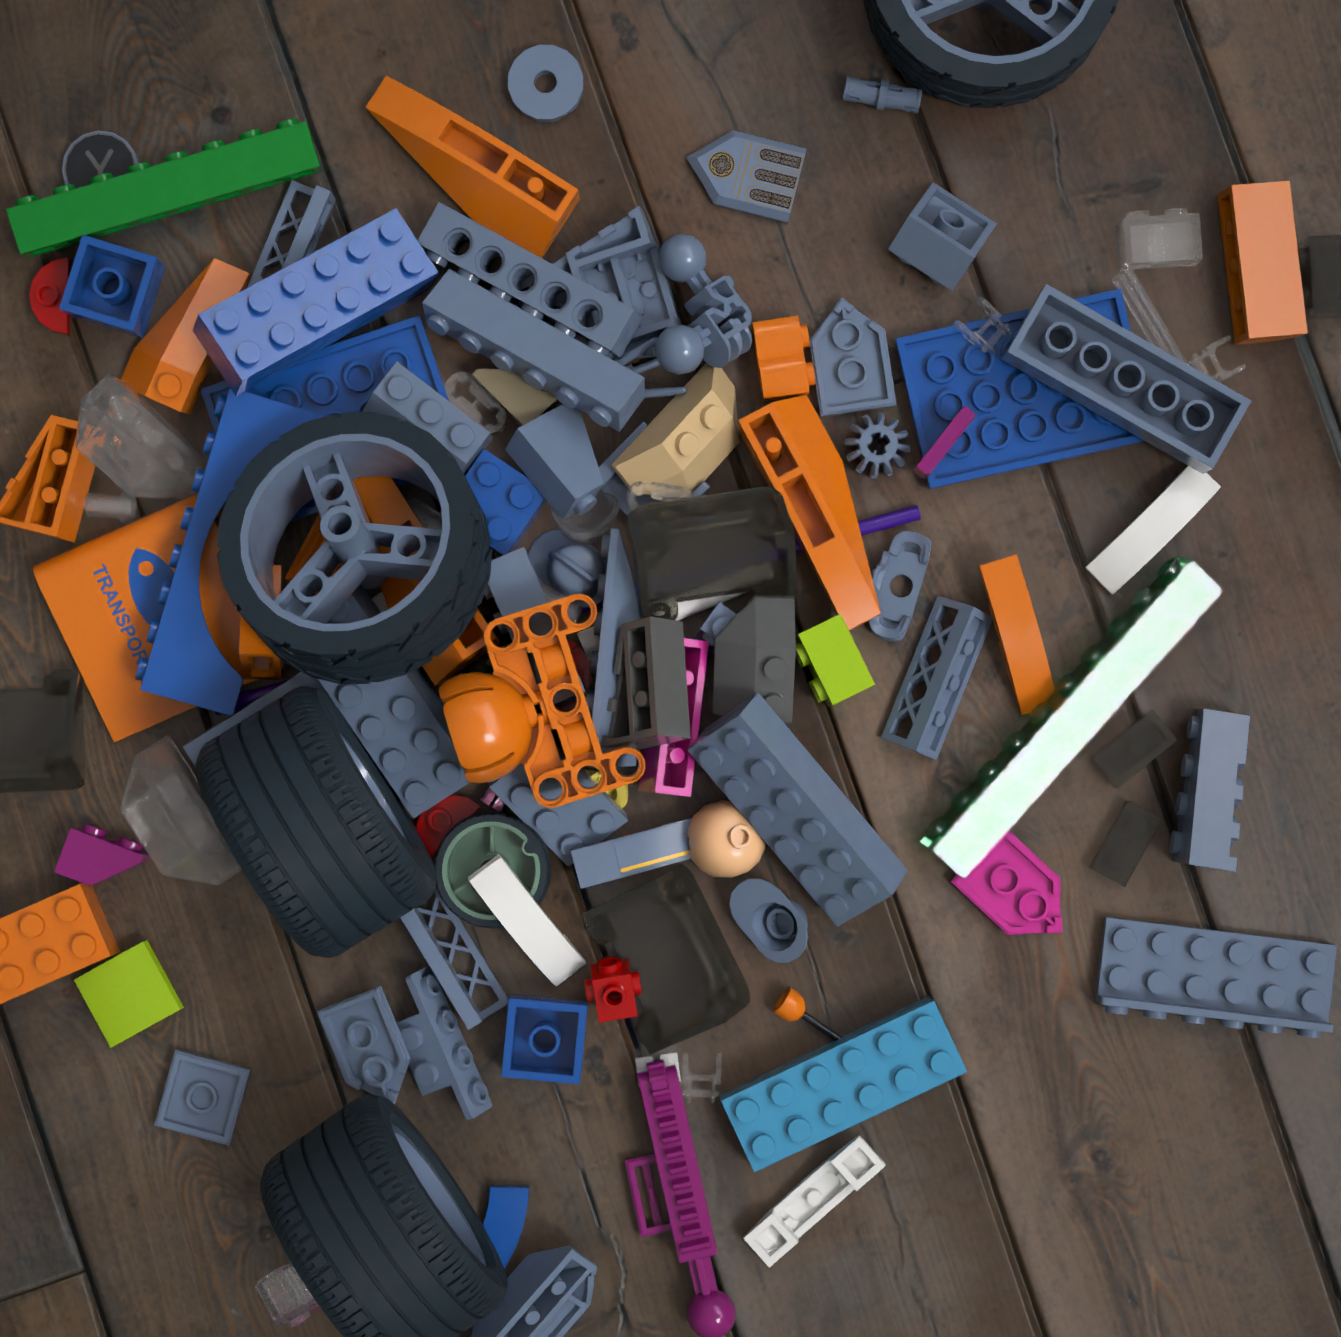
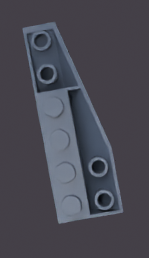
(619, 607)

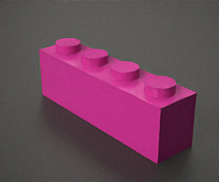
(670, 765)

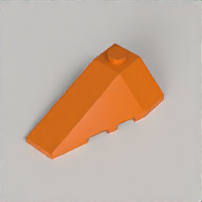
(170, 359)

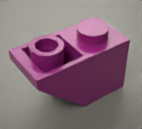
(96, 858)

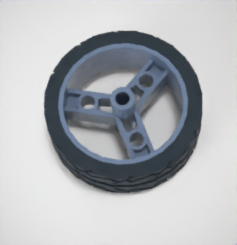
(980, 79)
(321, 464)

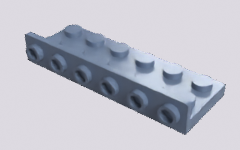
(1215, 976)

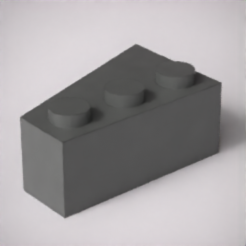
(650, 686)

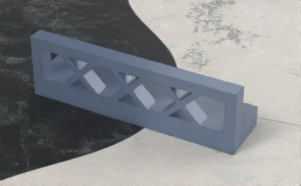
(308, 228)
(943, 679)
(443, 967)

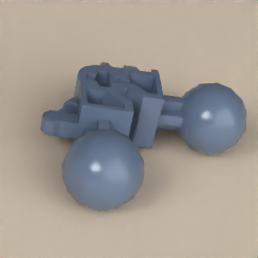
(714, 303)

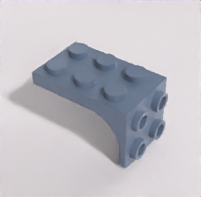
(565, 826)

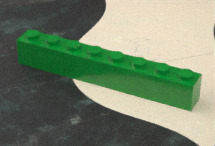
(163, 189)

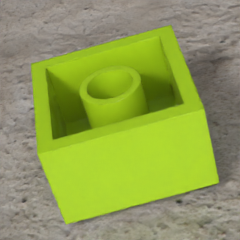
(832, 661)

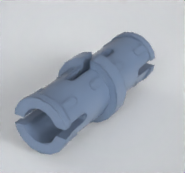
(882, 94)

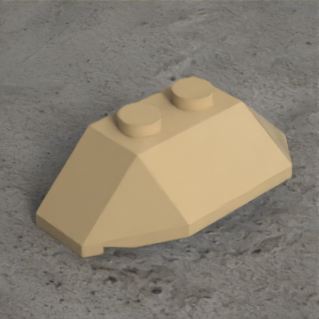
(686, 436)

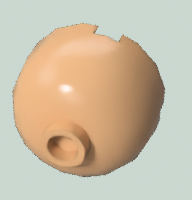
(723, 841)

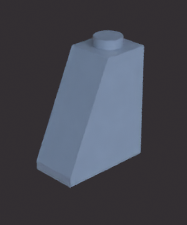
(559, 460)

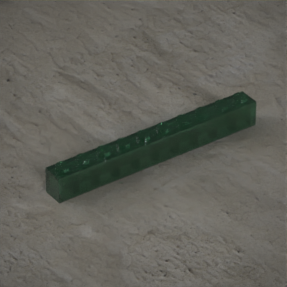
(1071, 715)

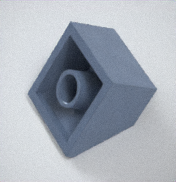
(942, 236)

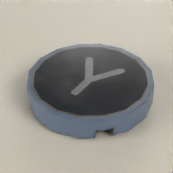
(95, 155)

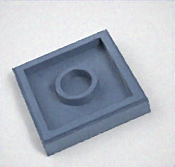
(203, 1097)

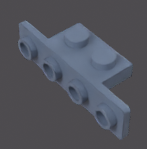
(438, 1047)

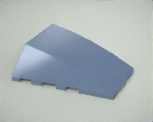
(626, 267)

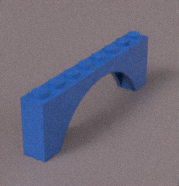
(183, 654)

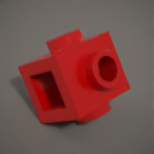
(613, 989)

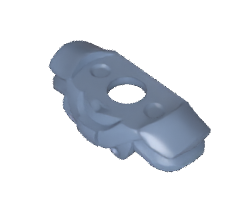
(906, 557)

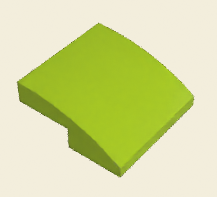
(128, 993)

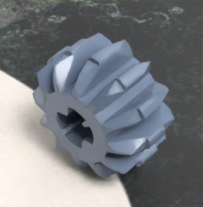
(889, 451)

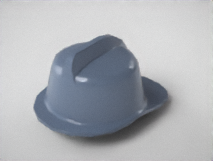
(568, 566)
(770, 919)

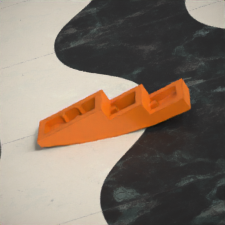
(1017, 632)

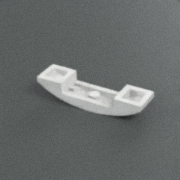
(1152, 529)
(526, 920)
(813, 1199)

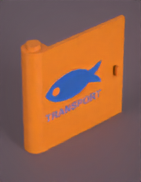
(106, 603)

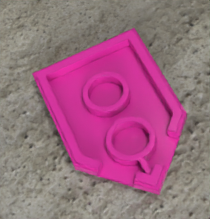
(1015, 889)

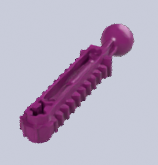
(710, 1310)

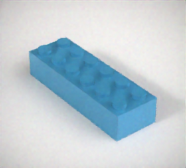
(842, 1083)

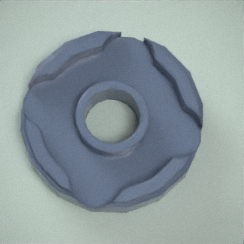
(545, 61)

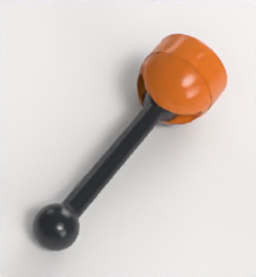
(792, 1007)

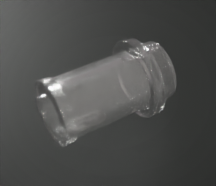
(111, 506)

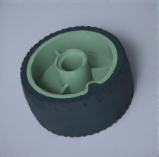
(480, 839)

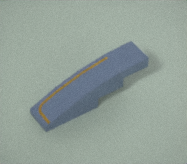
(632, 853)

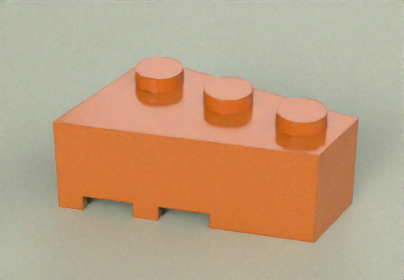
(51, 484)

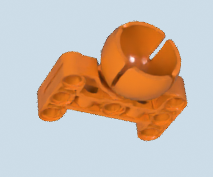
(497, 719)

